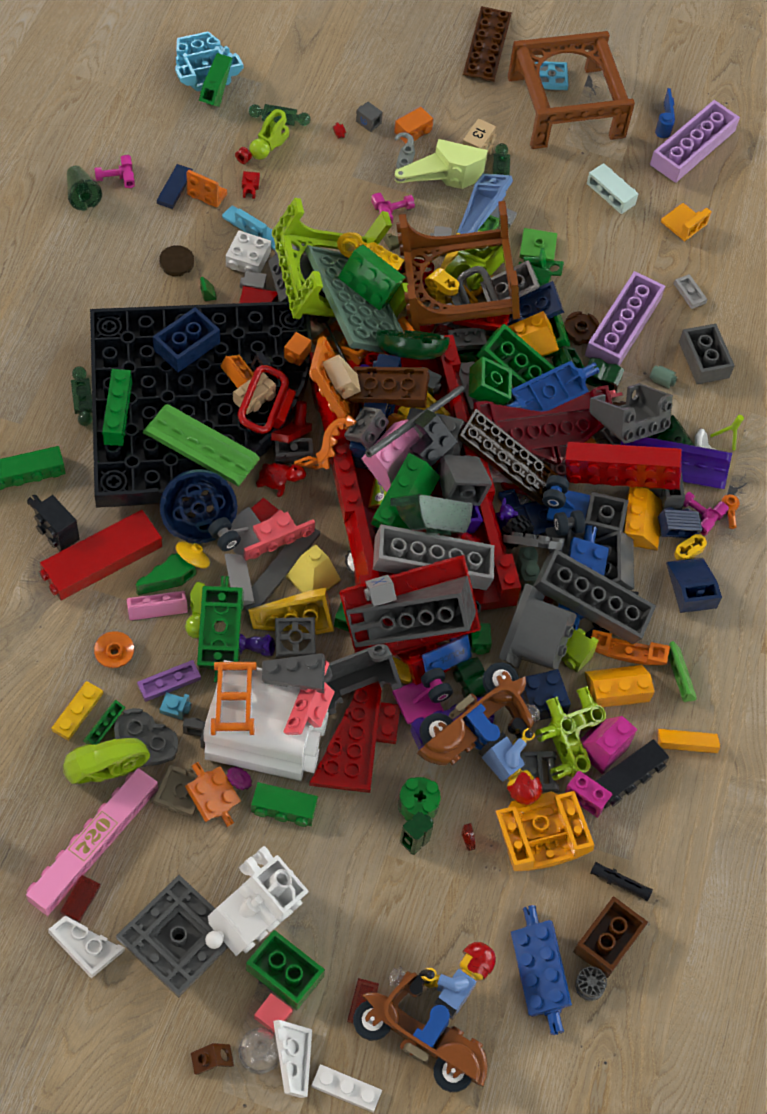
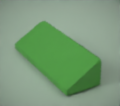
(681, 673)

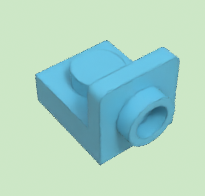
(175, 706)

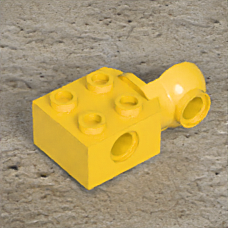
(350, 241)

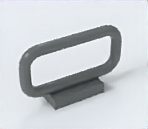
(462, 298)

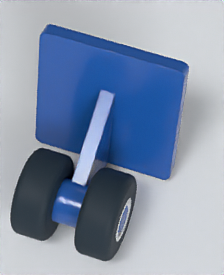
(560, 499)

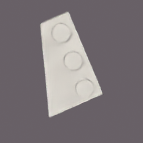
(85, 947)
(294, 1056)

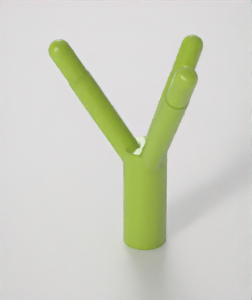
(735, 425)

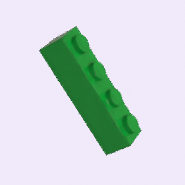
(104, 723)

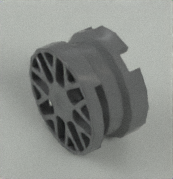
(590, 983)

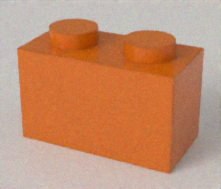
(415, 123)

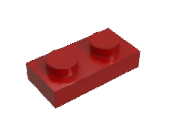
(388, 723)

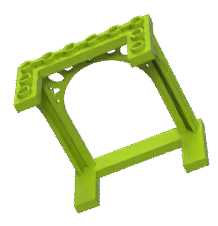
(306, 297)

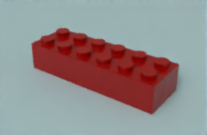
(623, 465)

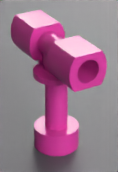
(124, 171)
(380, 204)
(709, 515)

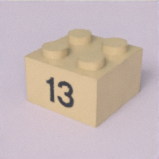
(481, 136)

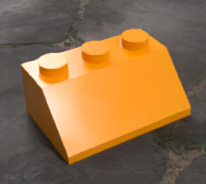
(537, 333)
(642, 517)
(620, 685)

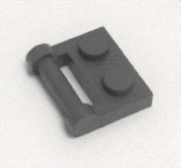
(533, 764)

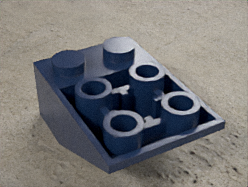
(694, 585)

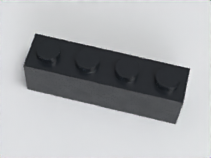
(633, 771)

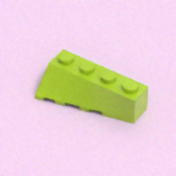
(579, 650)

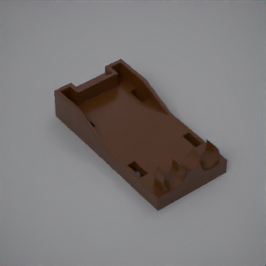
(392, 385)

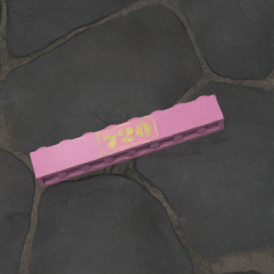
(92, 841)

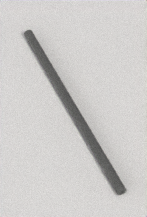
(408, 425)

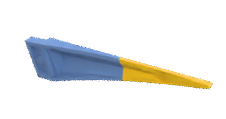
(483, 201)

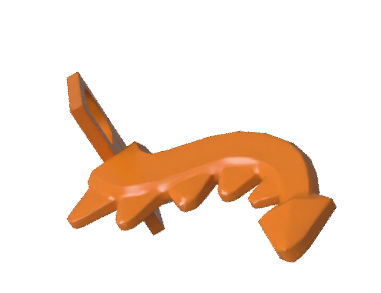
(327, 445)

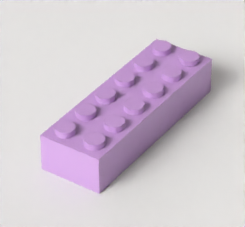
(694, 141)
(625, 319)

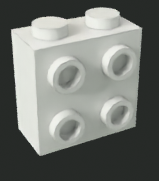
(248, 253)

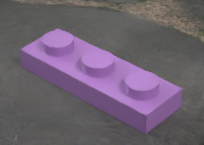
(169, 680)

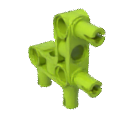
(565, 733)

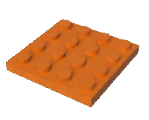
(336, 403)

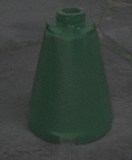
(82, 189)

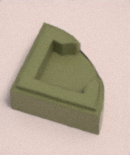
(391, 241)

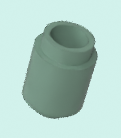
(663, 376)

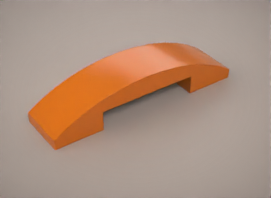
(634, 653)

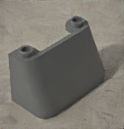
(361, 670)

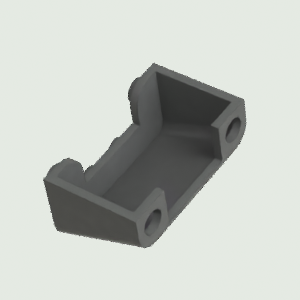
(638, 418)

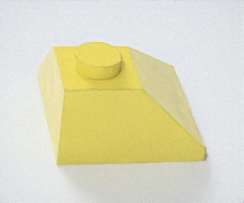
(313, 571)

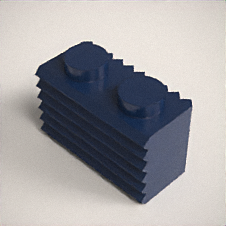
(679, 523)

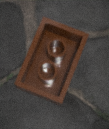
(610, 936)

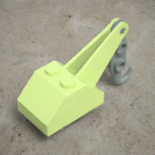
(452, 163)

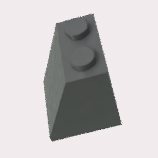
(463, 478)

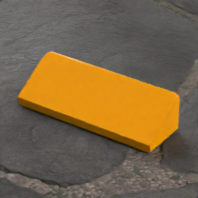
(688, 741)

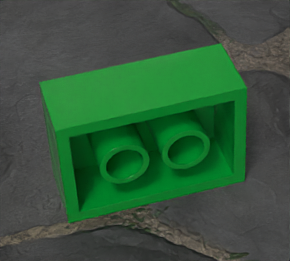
(371, 277)
(285, 969)

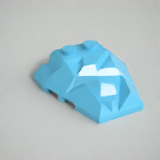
(196, 56)

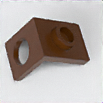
(210, 1057)

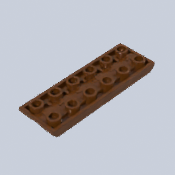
(487, 43)

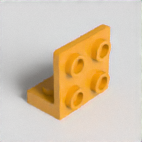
(685, 221)

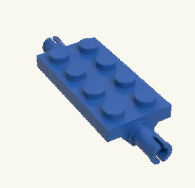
(553, 387)
(590, 555)
(541, 969)

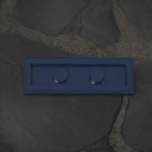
(173, 187)

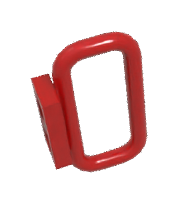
(280, 407)

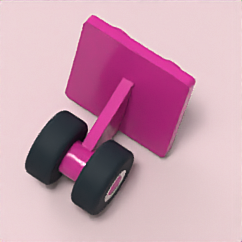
(424, 698)

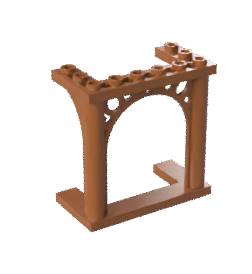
(598, 58)
(420, 245)

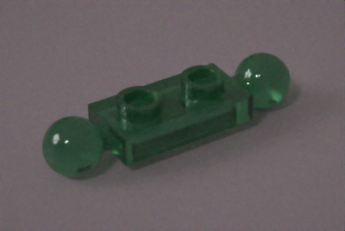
(291, 114)
(501, 160)
(82, 396)

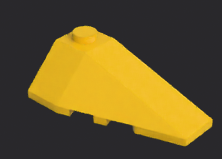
(306, 604)

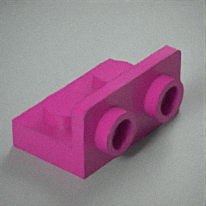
(589, 793)

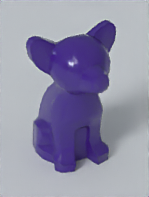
(505, 514)
(261, 645)

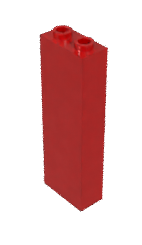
(100, 555)

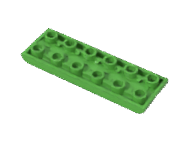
(202, 444)

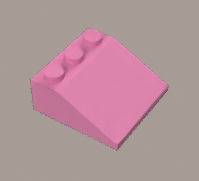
(389, 460)

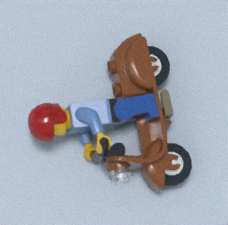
(449, 738)
(457, 1058)

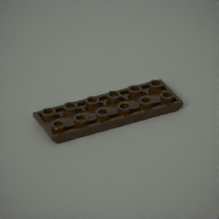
(506, 455)

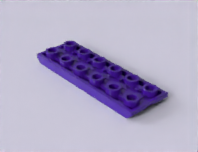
(699, 464)

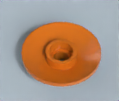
(112, 642)

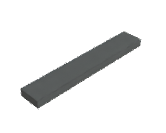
(278, 569)

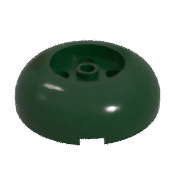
(412, 344)

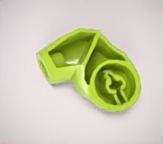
(105, 760)

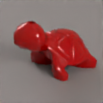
(276, 475)

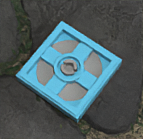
(554, 75)

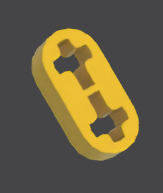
(688, 545)

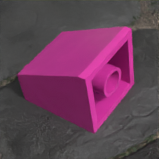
(608, 742)

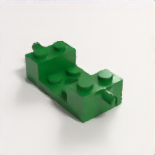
(225, 606)

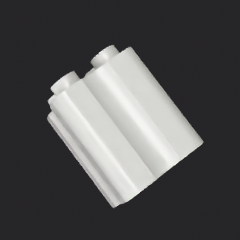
(269, 748)

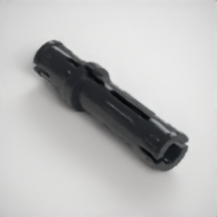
(621, 881)

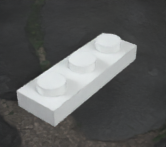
(346, 1088)

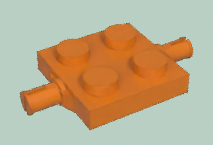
(212, 794)

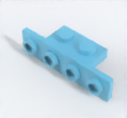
(248, 224)

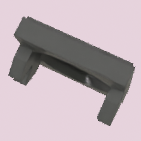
(308, 623)

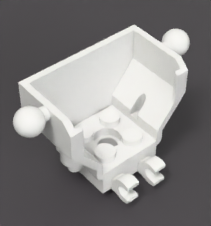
(256, 905)

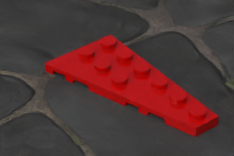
(352, 748)

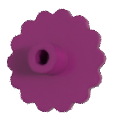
(239, 778)

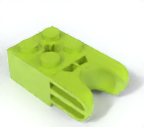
(488, 258)

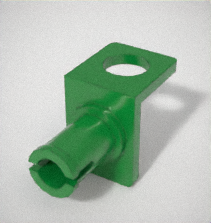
(541, 261)

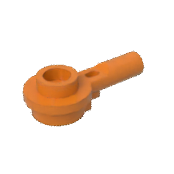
(733, 504)

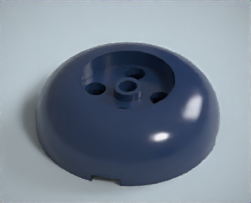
(191, 484)

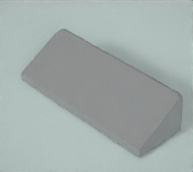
(239, 575)

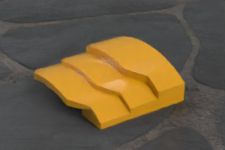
(545, 831)

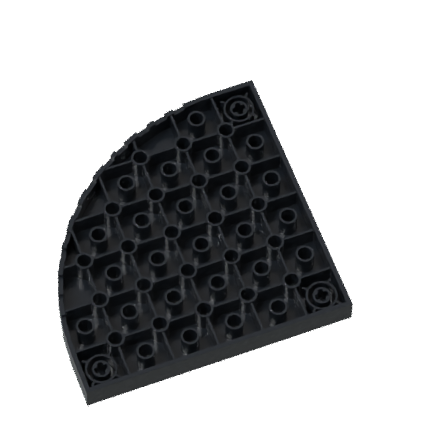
(202, 390)

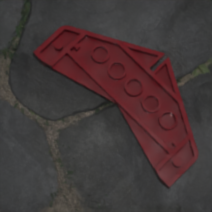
(549, 431)

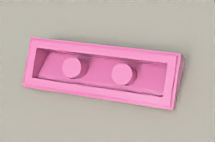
(157, 605)

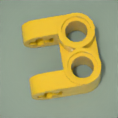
(437, 286)

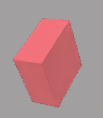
(272, 1010)

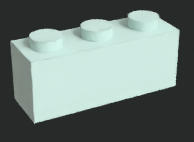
(612, 188)

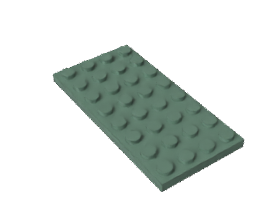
(354, 314)

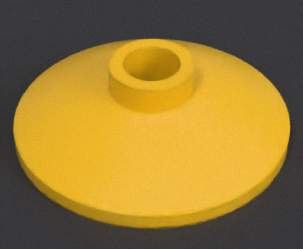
(193, 554)

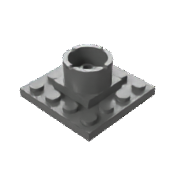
(155, 932)

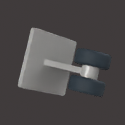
(235, 535)

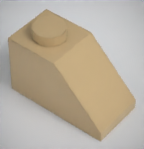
(342, 376)

